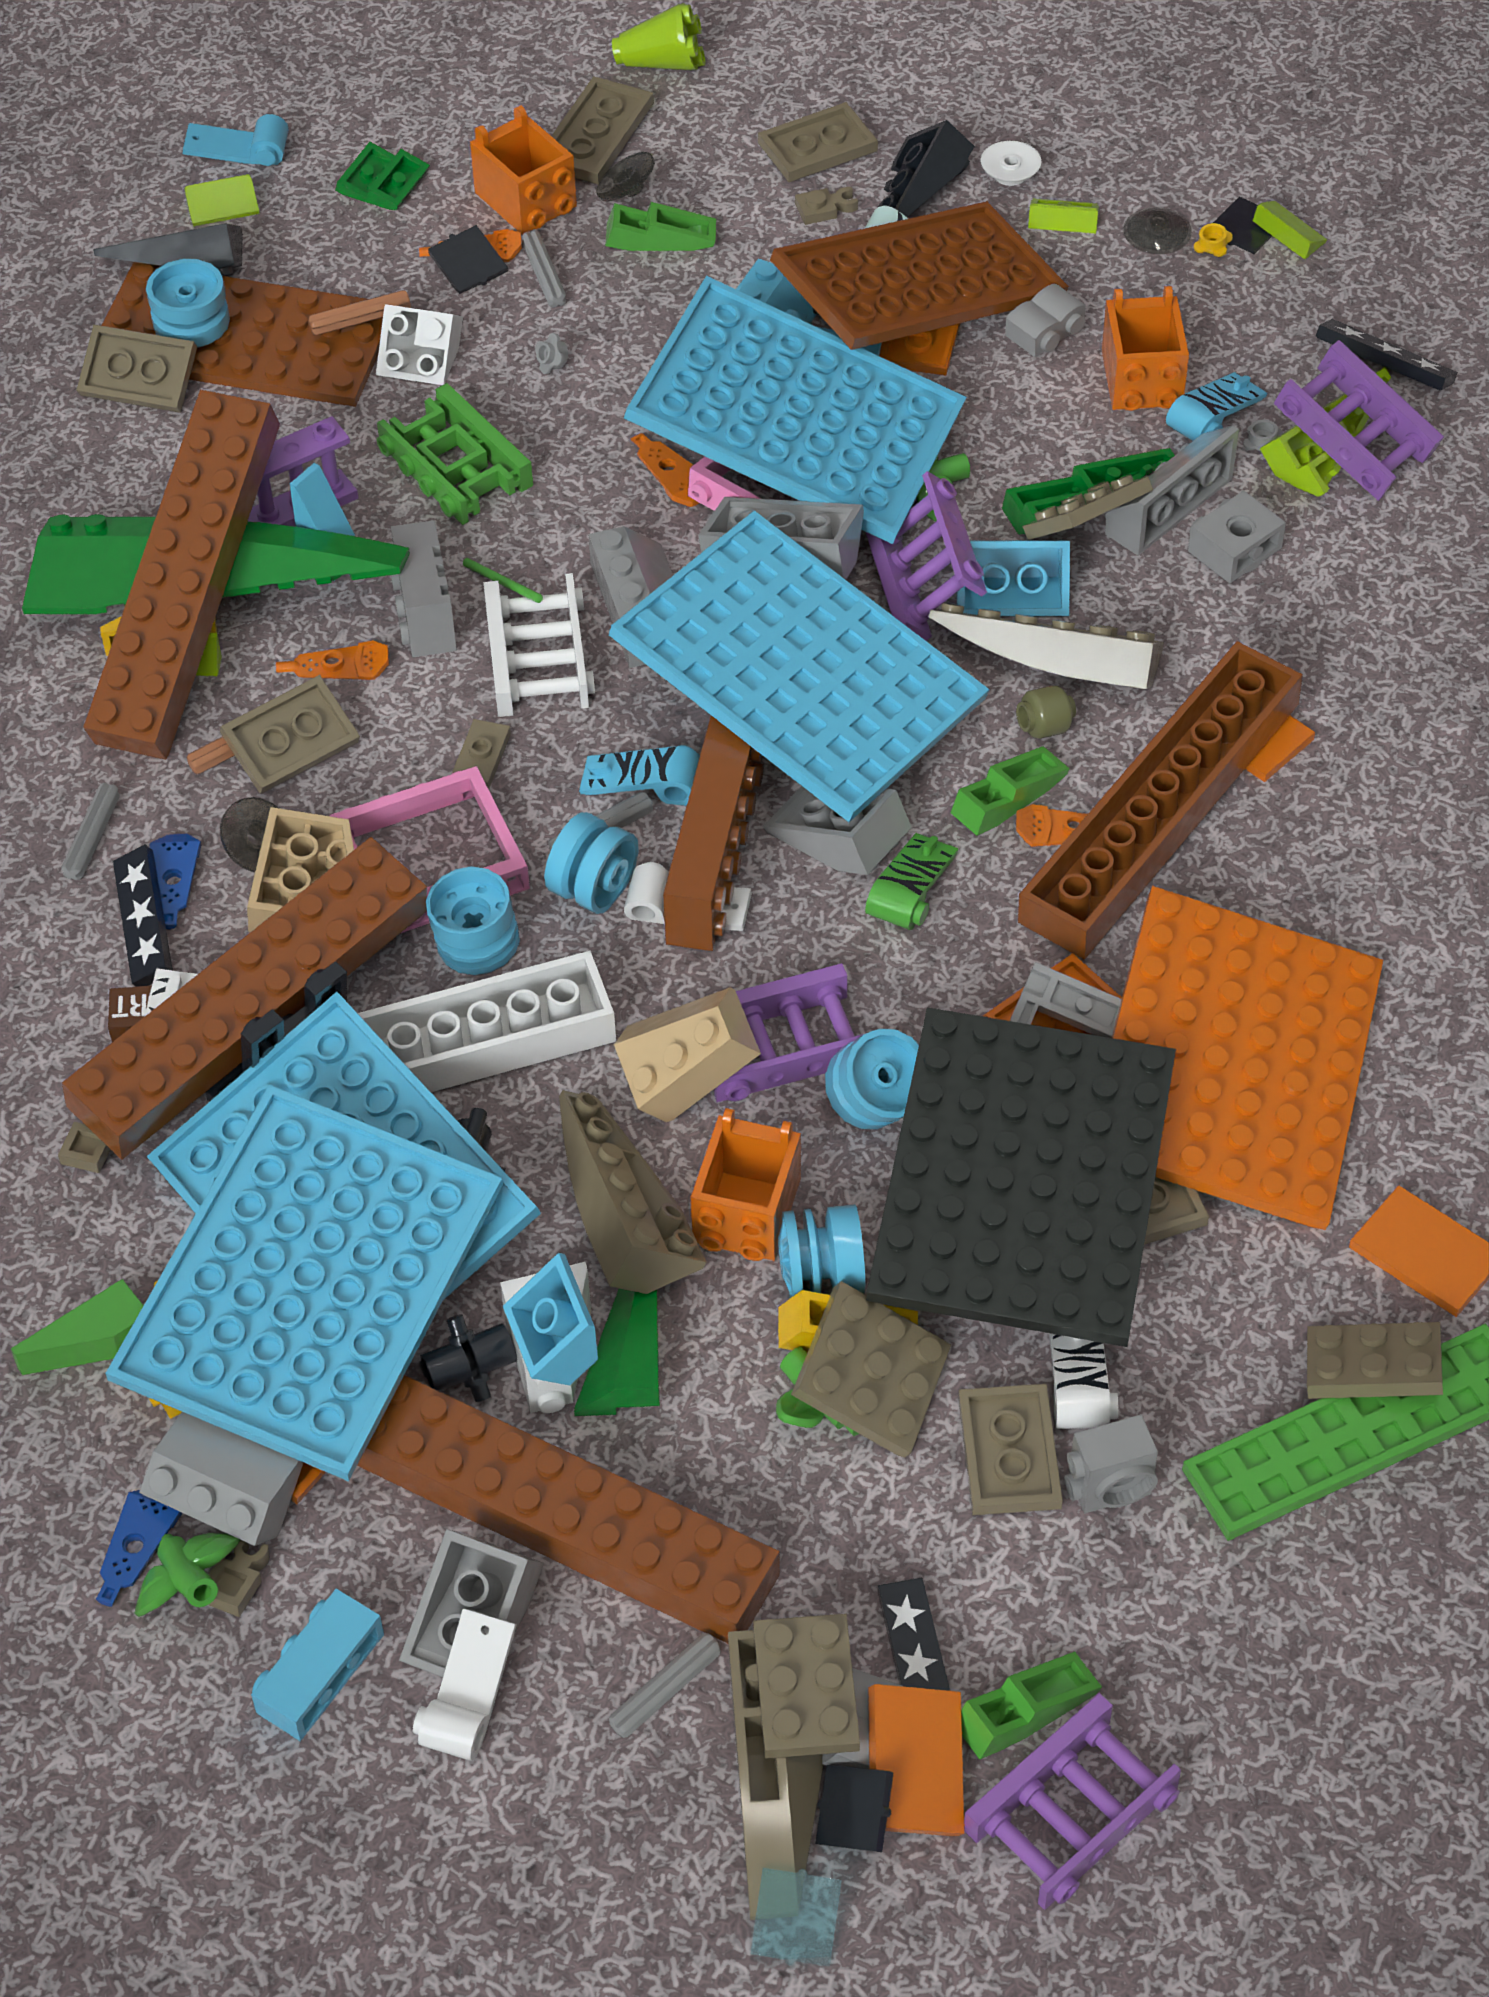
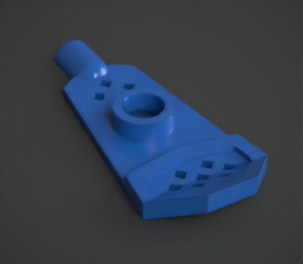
(175, 857)
(134, 1525)

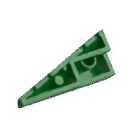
(1024, 501)
(626, 1358)

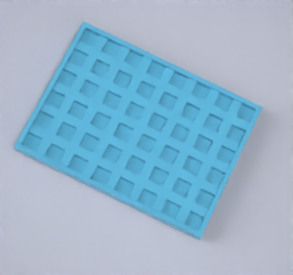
(799, 664)

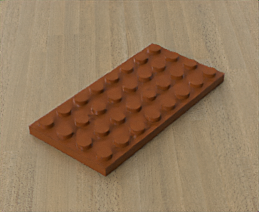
(915, 274)
(268, 340)

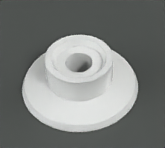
(1010, 162)

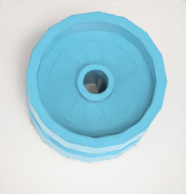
(188, 301)
(591, 862)
(872, 1078)

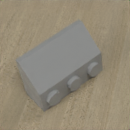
(222, 1479)

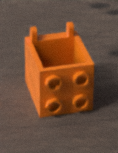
(523, 172)
(1144, 351)
(745, 1186)

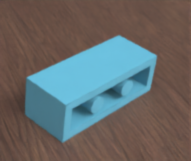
(316, 1664)

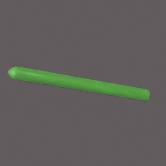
(502, 580)

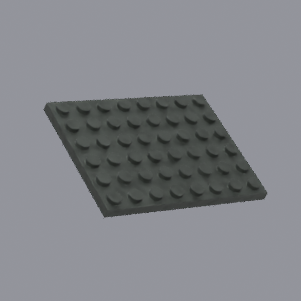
(1023, 1177)

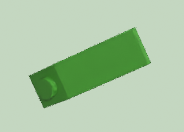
(83, 1335)

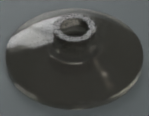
(626, 177)
(1157, 230)
(241, 819)

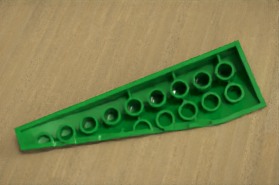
(94, 559)

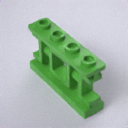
(473, 436)

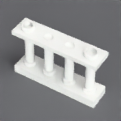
(507, 662)

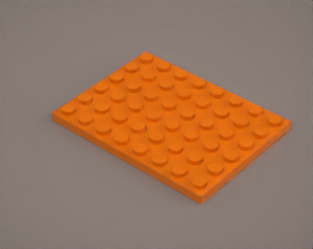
(1263, 1056)

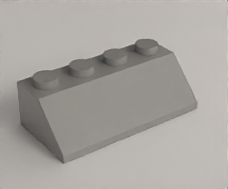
(1177, 491)
(821, 528)
(627, 571)

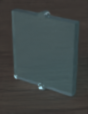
(796, 1917)

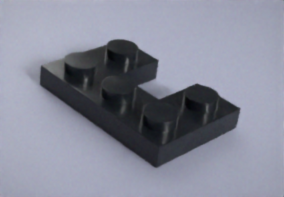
(266, 1031)

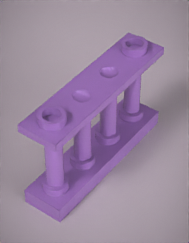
(1377, 400)
(290, 454)
(895, 561)
(788, 999)
(1060, 1757)

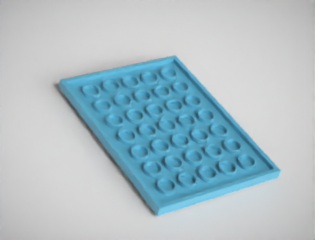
(795, 407)
(349, 1069)
(306, 1282)

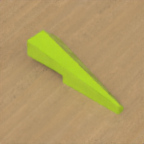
(1301, 460)

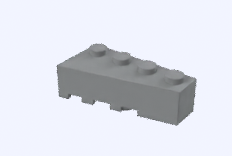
(423, 591)

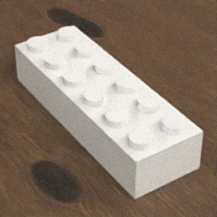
(499, 1022)

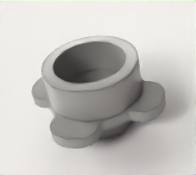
(551, 353)
(1261, 433)

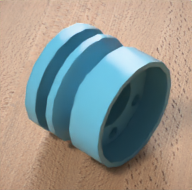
(473, 920)
(822, 1252)

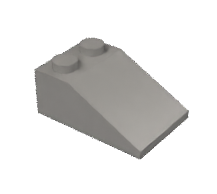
(832, 840)
(471, 1577)

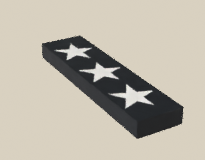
(1387, 355)
(142, 915)
(912, 1635)

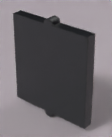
(1239, 221)
(468, 259)
(854, 1808)

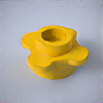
(1213, 240)

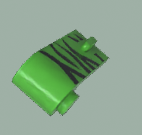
(902, 887)

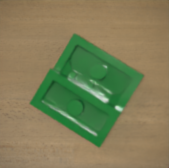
(382, 177)

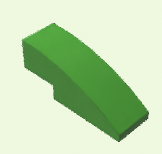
(659, 229)
(1007, 789)
(1026, 1704)

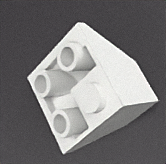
(418, 344)

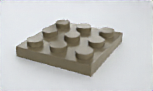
(871, 1370)

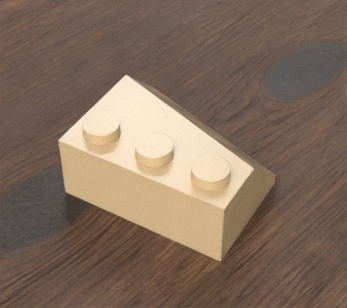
(293, 856)
(685, 1053)

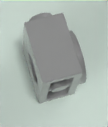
(1236, 536)
(1112, 1465)

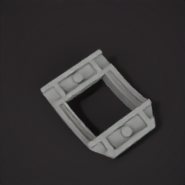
(1066, 1001)

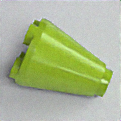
(662, 41)

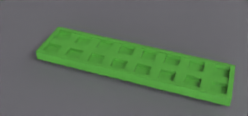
(1338, 1442)

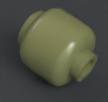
(1045, 712)

